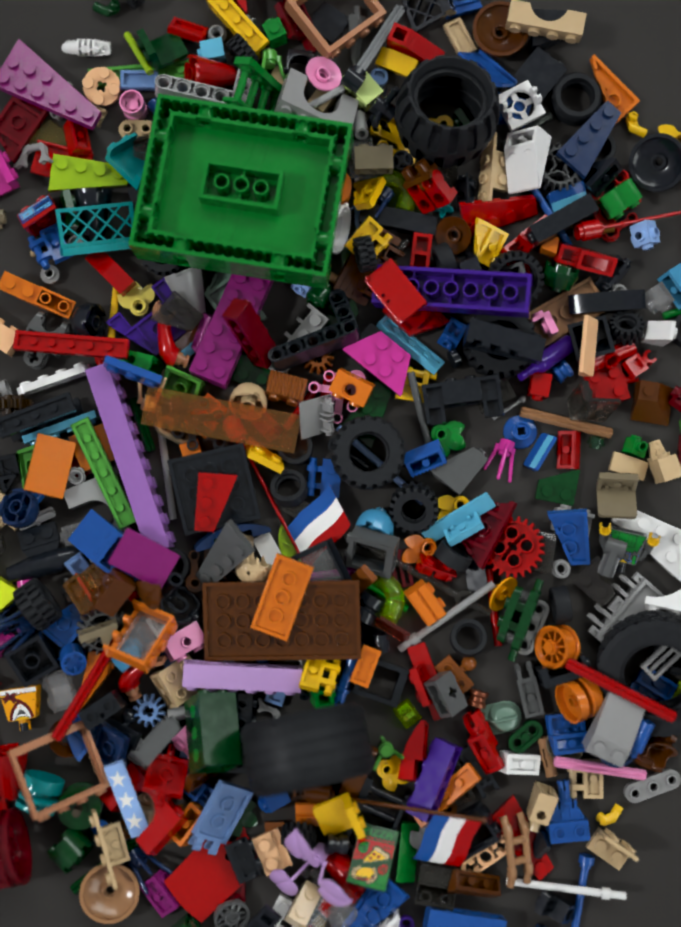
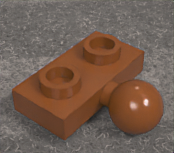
(462, 678)

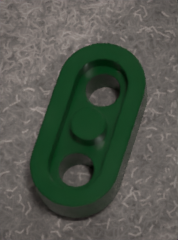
(526, 738)

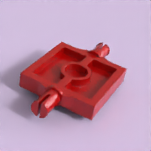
(610, 383)
(166, 776)

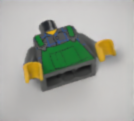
(637, 547)

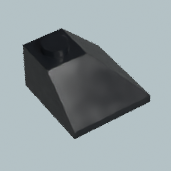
(604, 340)

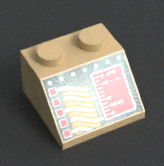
(308, 907)

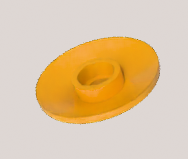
(501, 592)

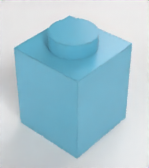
(212, 49)

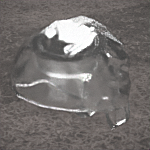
(342, 915)

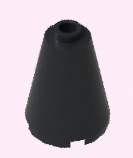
(90, 197)

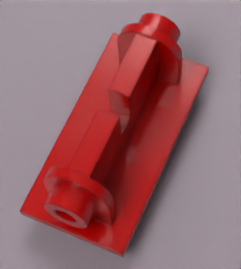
(430, 564)

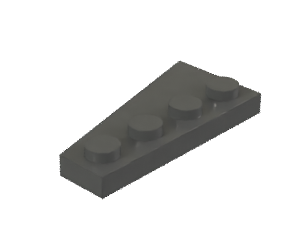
(226, 554)

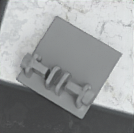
(316, 417)

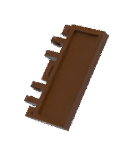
(352, 280)

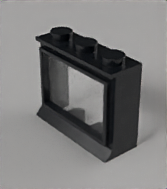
(326, 561)

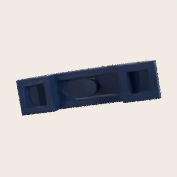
(208, 540)

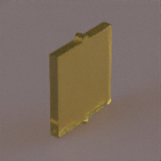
(51, 133)

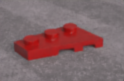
(211, 499)

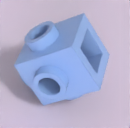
(645, 234)

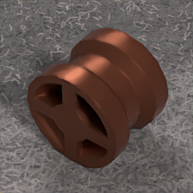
(477, 698)

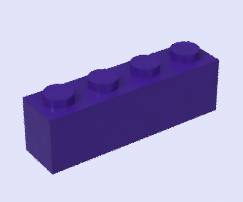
(434, 777)

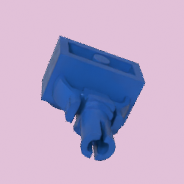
(567, 821)

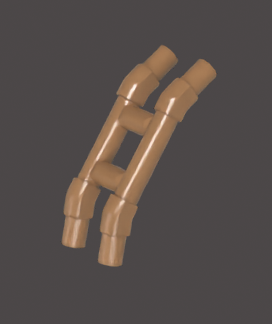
(510, 842)

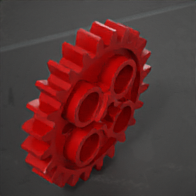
(527, 559)

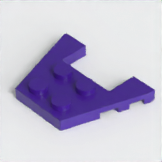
(145, 331)

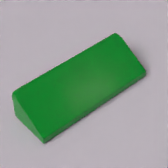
(405, 864)

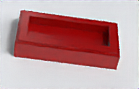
(187, 30)

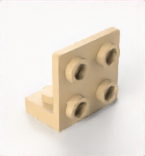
(169, 684)
(610, 848)

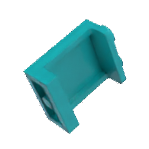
(121, 158)

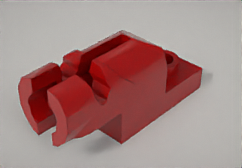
(482, 741)

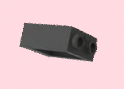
(374, 539)

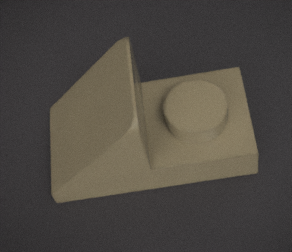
(103, 630)

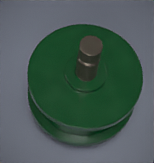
(78, 815)

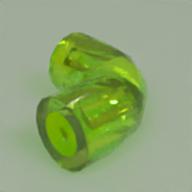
(395, 182)
(394, 598)

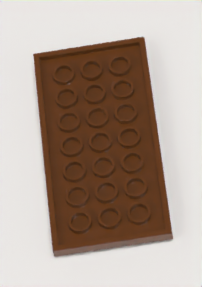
(323, 629)

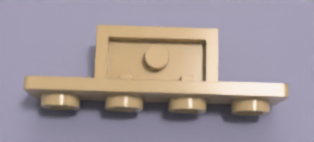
(492, 171)
(113, 846)

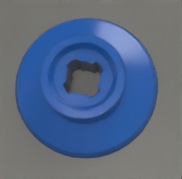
(511, 433)

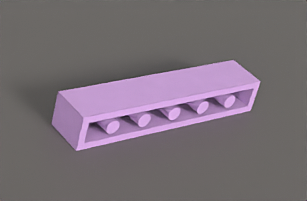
(241, 676)

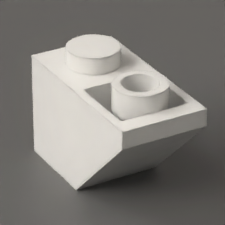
(659, 332)

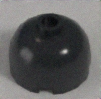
(88, 320)

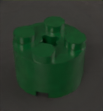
(70, 850)

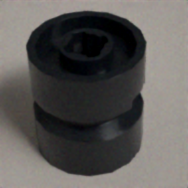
(368, 607)

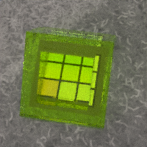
(407, 713)

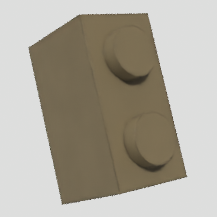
(373, 159)

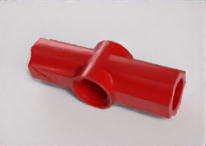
(612, 360)

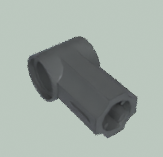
(612, 553)

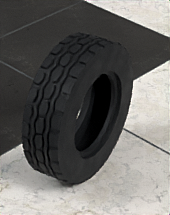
(629, 637)

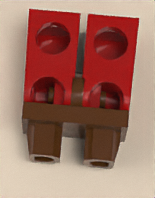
(427, 186)

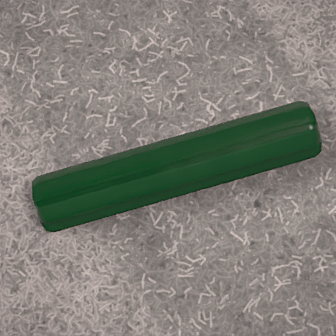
(143, 429)

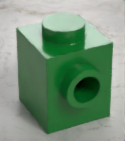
(274, 32)
(320, 700)

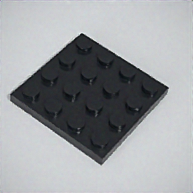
(231, 459)

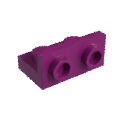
(159, 894)

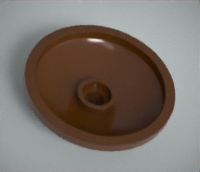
(492, 20)

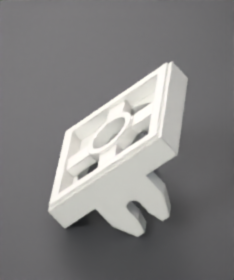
(538, 111)

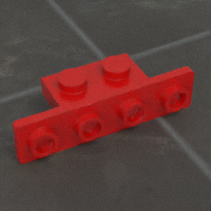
(422, 670)

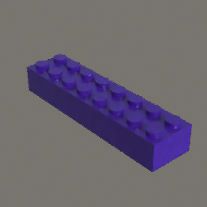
(470, 291)

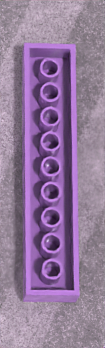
(129, 455)

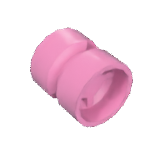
(133, 105)

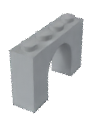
(292, 101)
(85, 494)

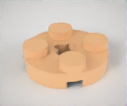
(91, 82)

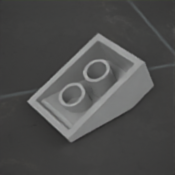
(614, 729)

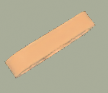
(484, 864)

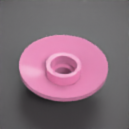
(323, 73)

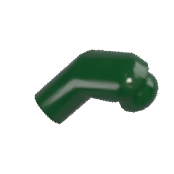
(109, 10)

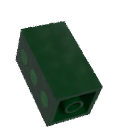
(212, 732)

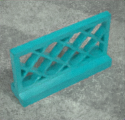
(93, 246)

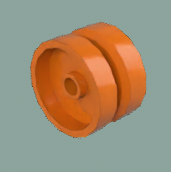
(578, 699)

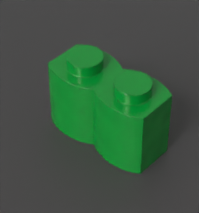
(619, 199)

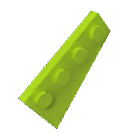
(77, 173)

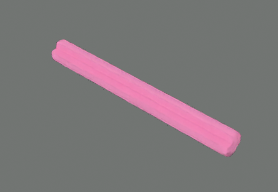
(599, 768)

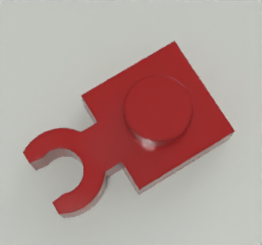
(638, 364)

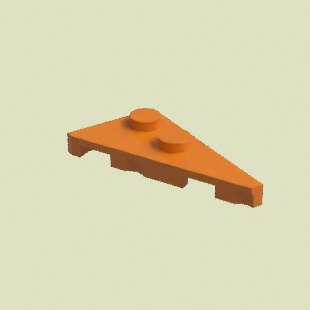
(613, 88)

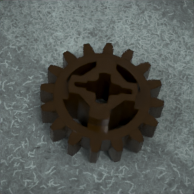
(14, 403)

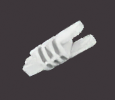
(87, 47)

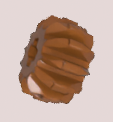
(322, 365)

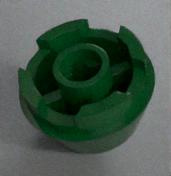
(559, 276)

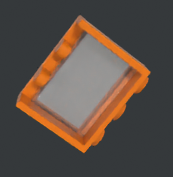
(142, 637)

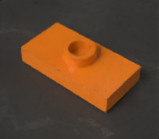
(365, 666)

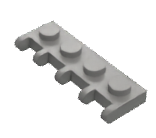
(314, 321)

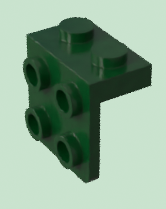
(162, 50)

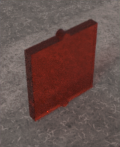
(392, 629)

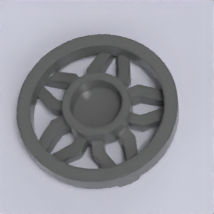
(231, 916)

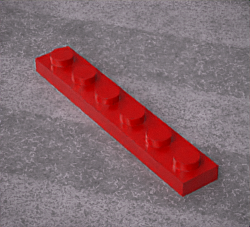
(71, 344)

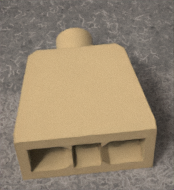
(541, 805)

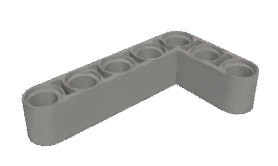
(191, 89)

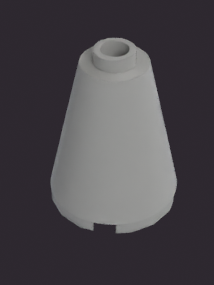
(189, 286)

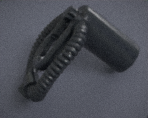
(170, 589)

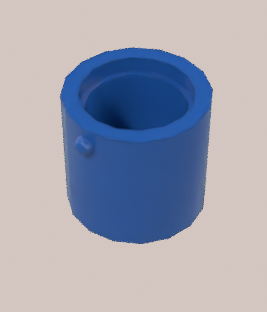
(72, 659)

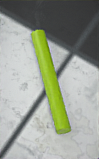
(138, 53)

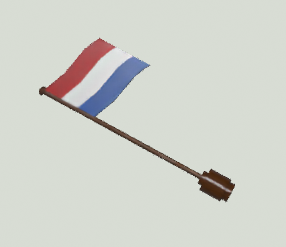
(445, 836)

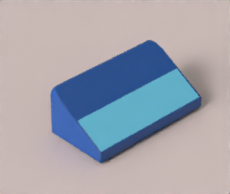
(560, 199)
(539, 451)

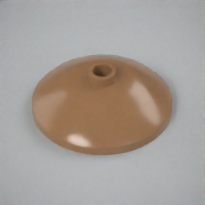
(109, 906)

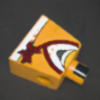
(22, 704)

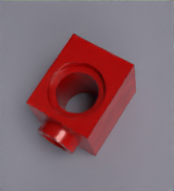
(539, 386)

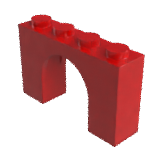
(165, 821)

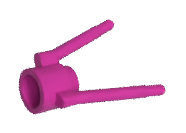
(505, 449)

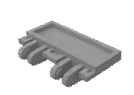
(632, 604)

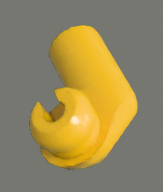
(633, 126)

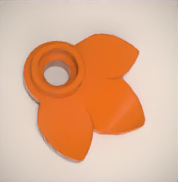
(415, 546)

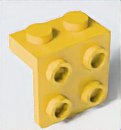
(339, 815)

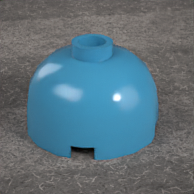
(376, 520)

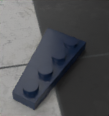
(587, 142)

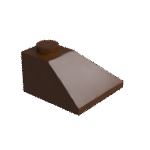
(651, 403)

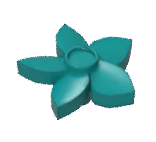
(443, 210)

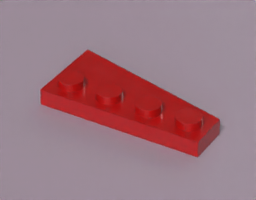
(498, 211)
(509, 809)

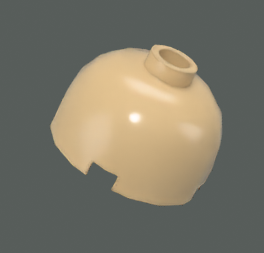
(249, 394)

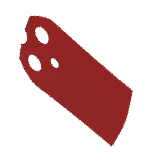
(204, 881)

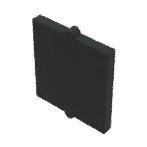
(329, 22)

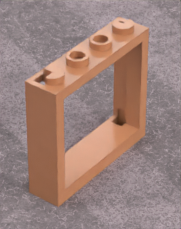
(347, 40)
(79, 798)

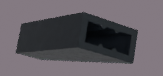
(562, 220)

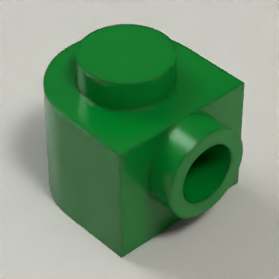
(635, 447)

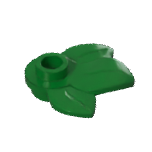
(451, 437)

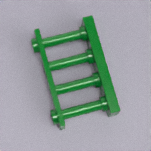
(259, 78)

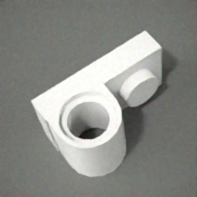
(520, 763)

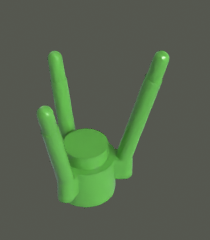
(270, 60)
(385, 751)

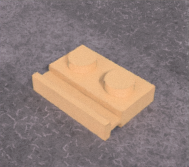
(271, 852)

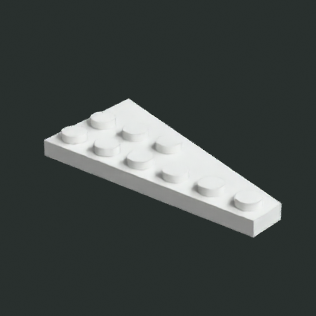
(669, 548)

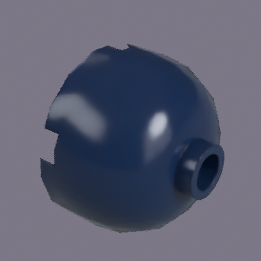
(19, 508)

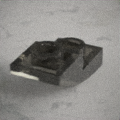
(550, 541)

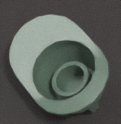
(502, 716)

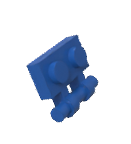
(50, 238)
(329, 476)

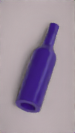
(551, 356)

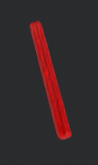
(621, 690)
(81, 696)

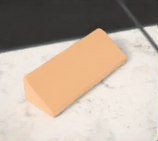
(588, 346)

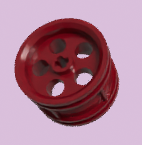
(14, 849)

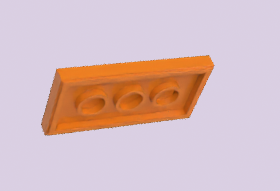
(282, 597)

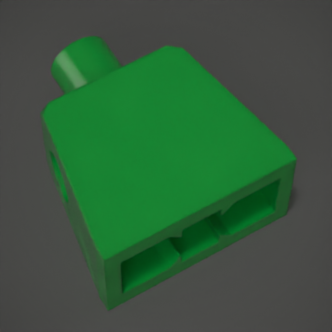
(145, 361)

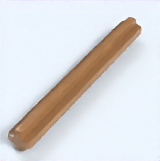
(565, 422)

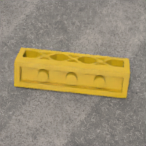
(239, 23)

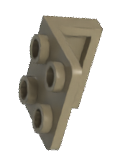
(616, 495)

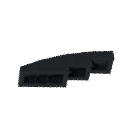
(401, 220)

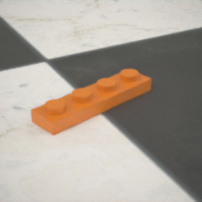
(459, 784)

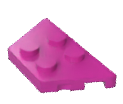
(382, 359)

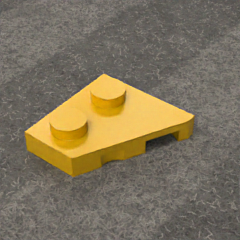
(368, 192)
(487, 241)
(265, 457)

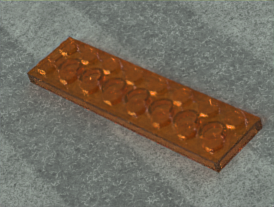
(220, 419)

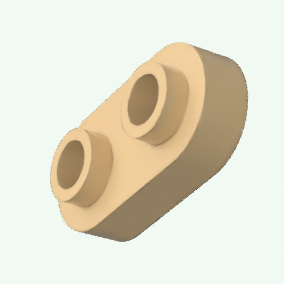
(136, 126)

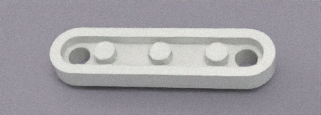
(45, 381)

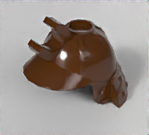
(657, 753)

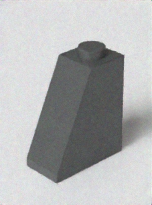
(460, 469)

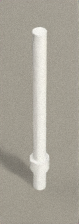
(605, 893)

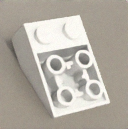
(526, 158)

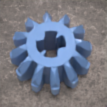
(146, 716)

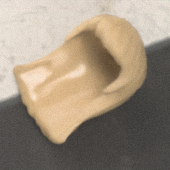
(251, 569)

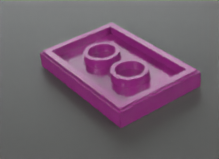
(143, 558)

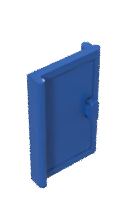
(497, 73)

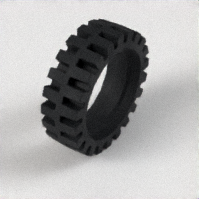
(518, 255)

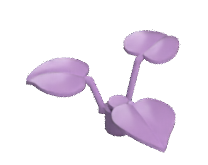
(299, 848)

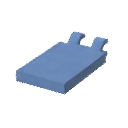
(219, 816)

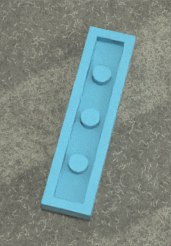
(412, 345)
(64, 426)

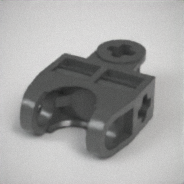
(38, 325)

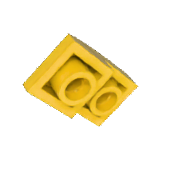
(396, 62)

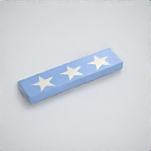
(126, 797)

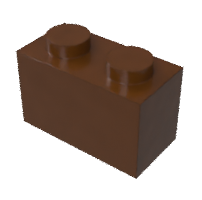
(112, 592)

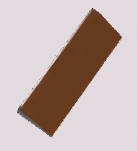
(474, 884)

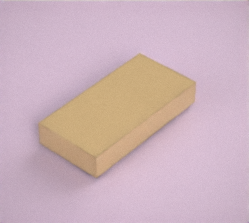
(459, 36)

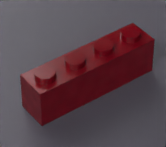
(249, 331)

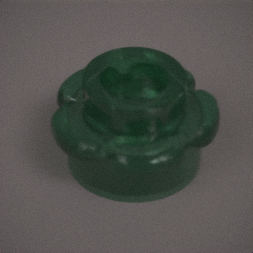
(595, 442)

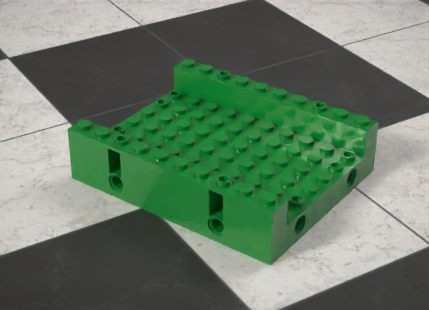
(241, 191)

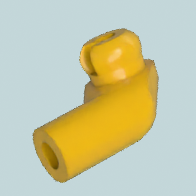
(610, 818)

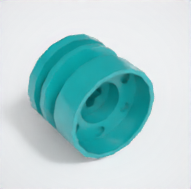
(43, 788)

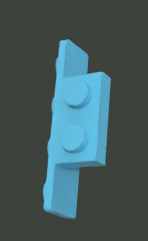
(461, 522)

